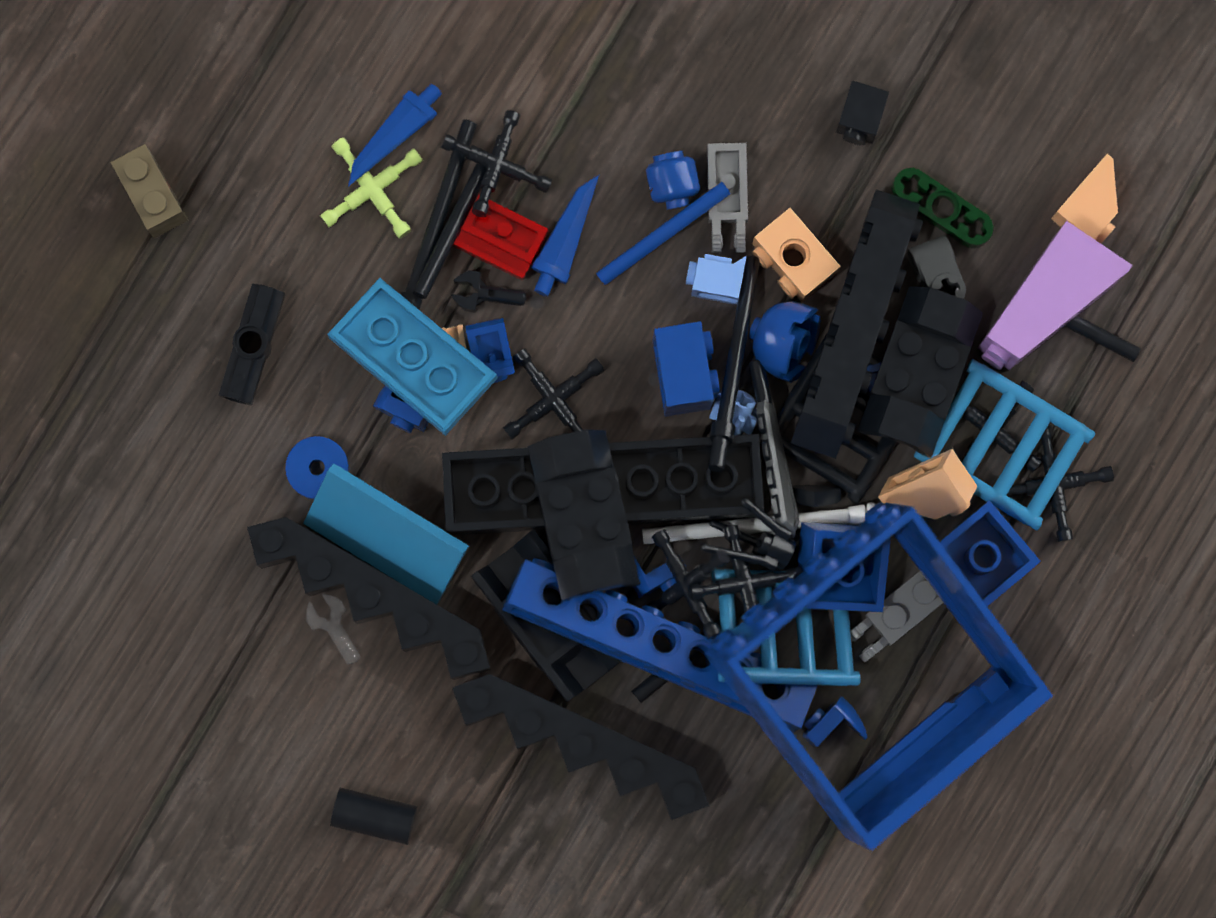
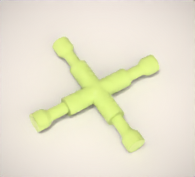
(372, 189)

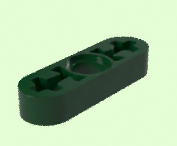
(958, 203)

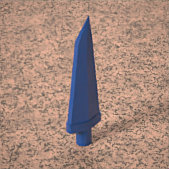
(402, 123)
(560, 248)

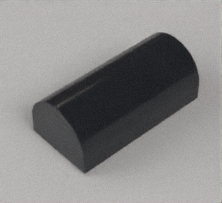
(373, 816)

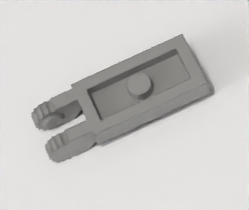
(728, 165)
(900, 613)

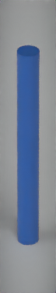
(663, 233)

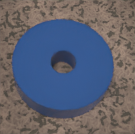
(304, 455)

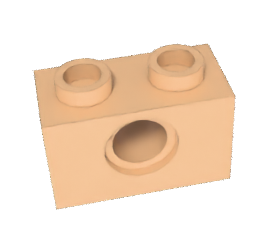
(791, 233)

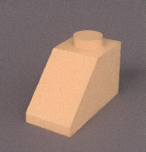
(1092, 203)
(932, 487)

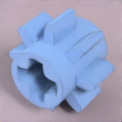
(744, 413)

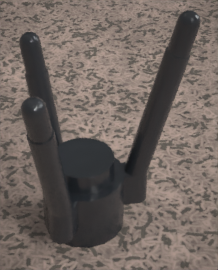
(773, 547)

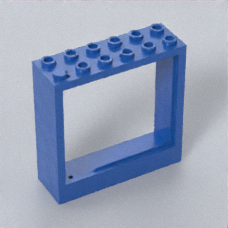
(939, 745)

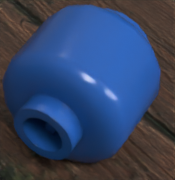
(672, 179)

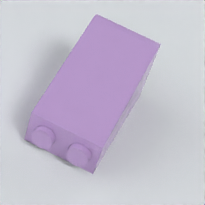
(1058, 288)

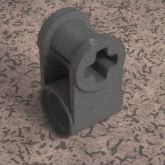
(936, 266)

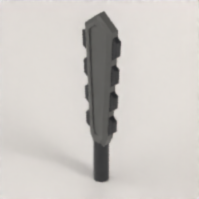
(777, 472)

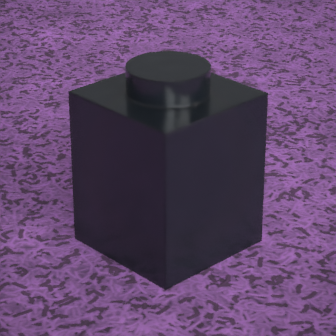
(862, 113)

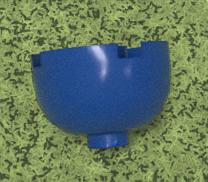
(784, 337)

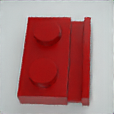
(502, 239)

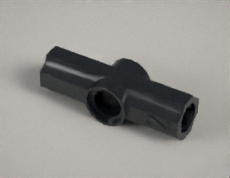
(258, 320)

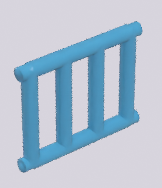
(1044, 413)
(807, 673)

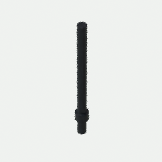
(440, 210)
(723, 429)

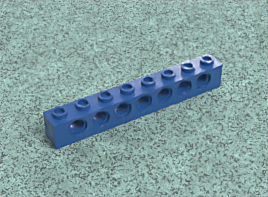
(527, 602)

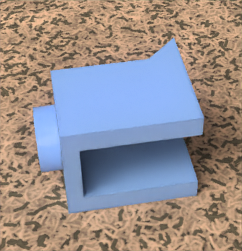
(716, 278)

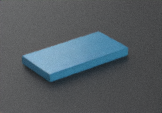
(412, 356)
(385, 534)

